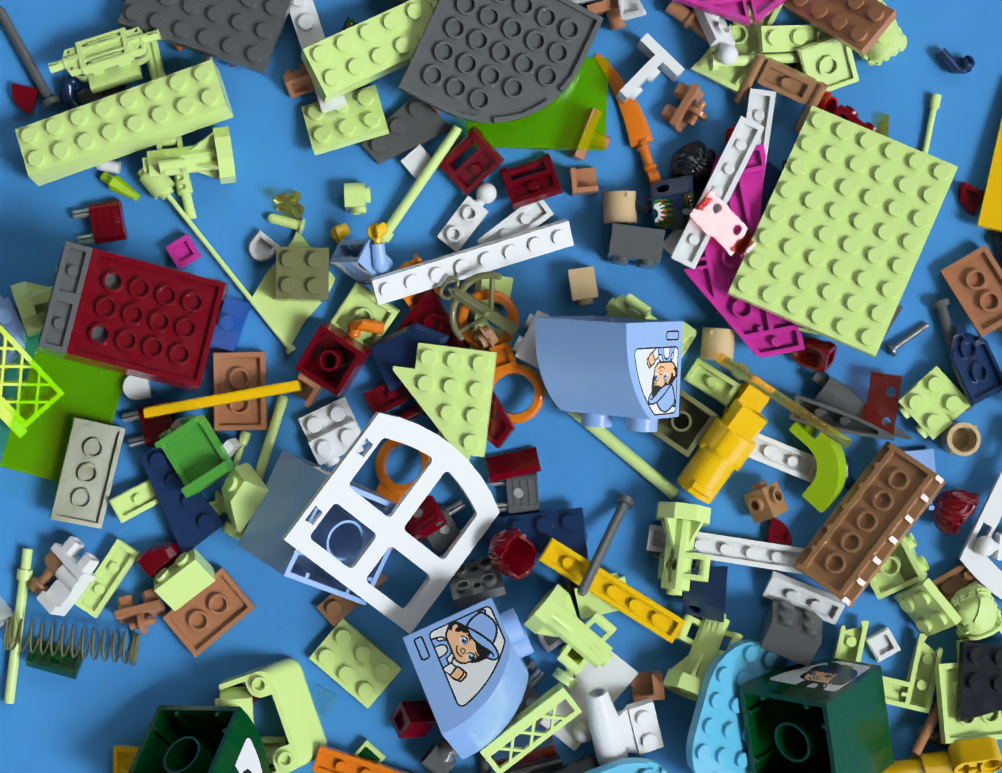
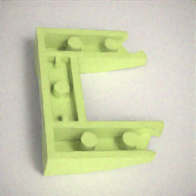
(920, 683)

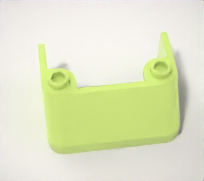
(295, 707)

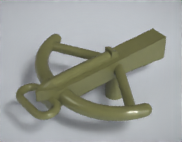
(487, 312)

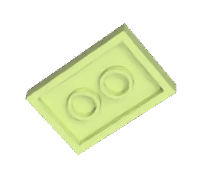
(347, 125)
(355, 663)

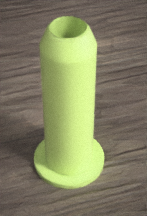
(287, 222)

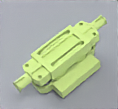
(108, 58)

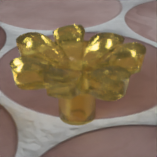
(289, 204)

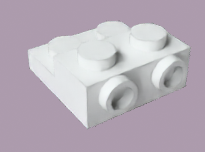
(331, 431)

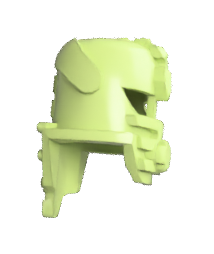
(887, 45)
(978, 613)

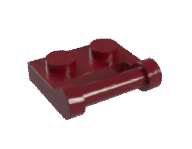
(477, 166)
(533, 186)
(382, 400)

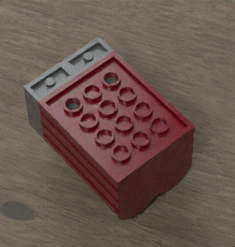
(130, 316)

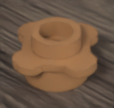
(485, 337)

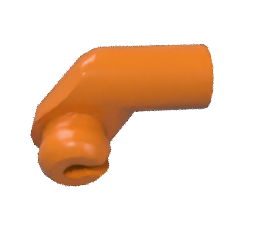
(366, 325)

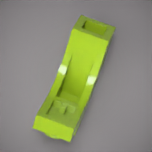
(830, 466)

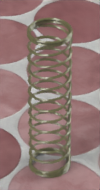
(133, 650)

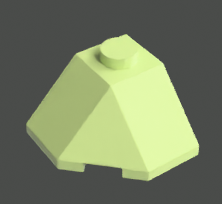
(243, 494)

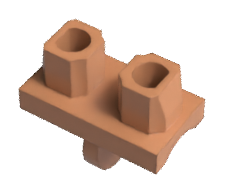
(689, 109)
(140, 615)

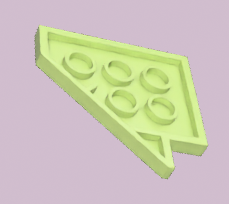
(454, 392)
(951, 730)

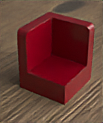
(412, 719)

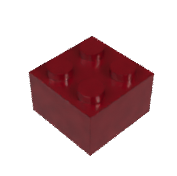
(333, 359)

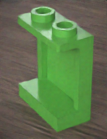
(195, 454)

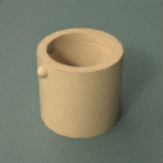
(619, 207)
(717, 341)
(960, 439)

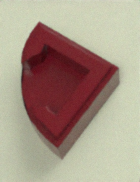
(25, 97)
(969, 197)
(778, 533)

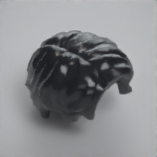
(693, 160)

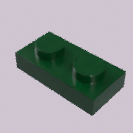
(55, 664)

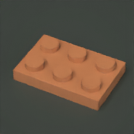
(977, 288)
(235, 373)
(210, 613)

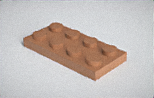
(851, 22)

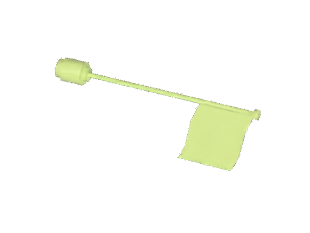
(282, 317)

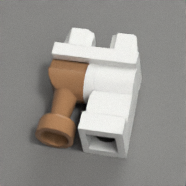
(72, 576)

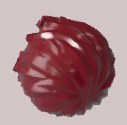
(952, 509)
(512, 553)

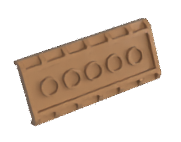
(869, 523)

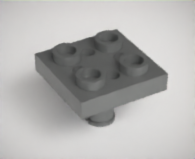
(476, 583)

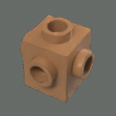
(765, 501)

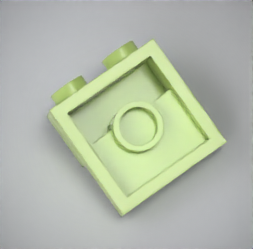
(933, 403)
(900, 569)

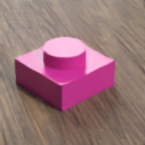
(183, 251)

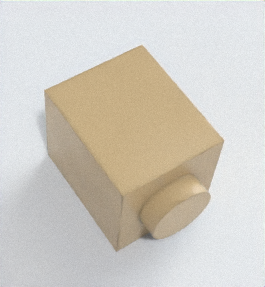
(582, 285)

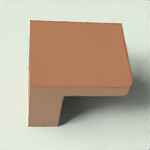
(583, 181)
(310, 390)
(648, 685)

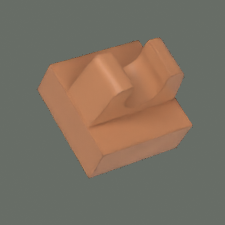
(298, 81)

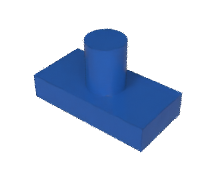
(230, 323)

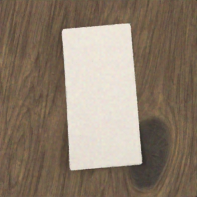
(613, 676)

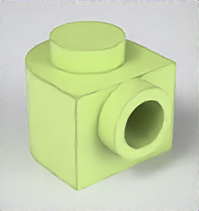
(356, 197)

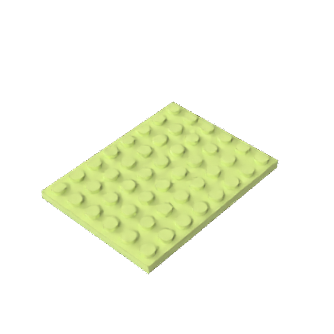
(843, 231)

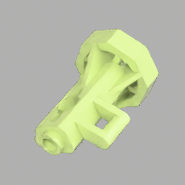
(210, 157)
(31, 304)
(635, 308)
(681, 526)
(557, 618)
(688, 674)

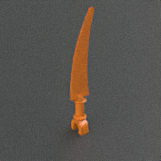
(636, 126)

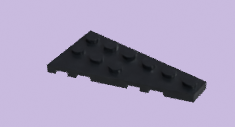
(979, 680)

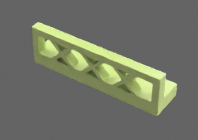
(527, 718)

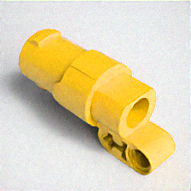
(725, 445)
(963, 756)

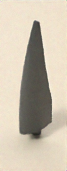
(842, 397)
(839, 419)

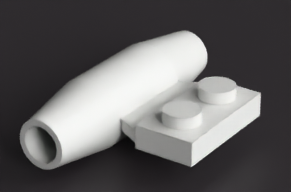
(616, 733)

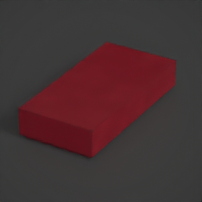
(513, 464)

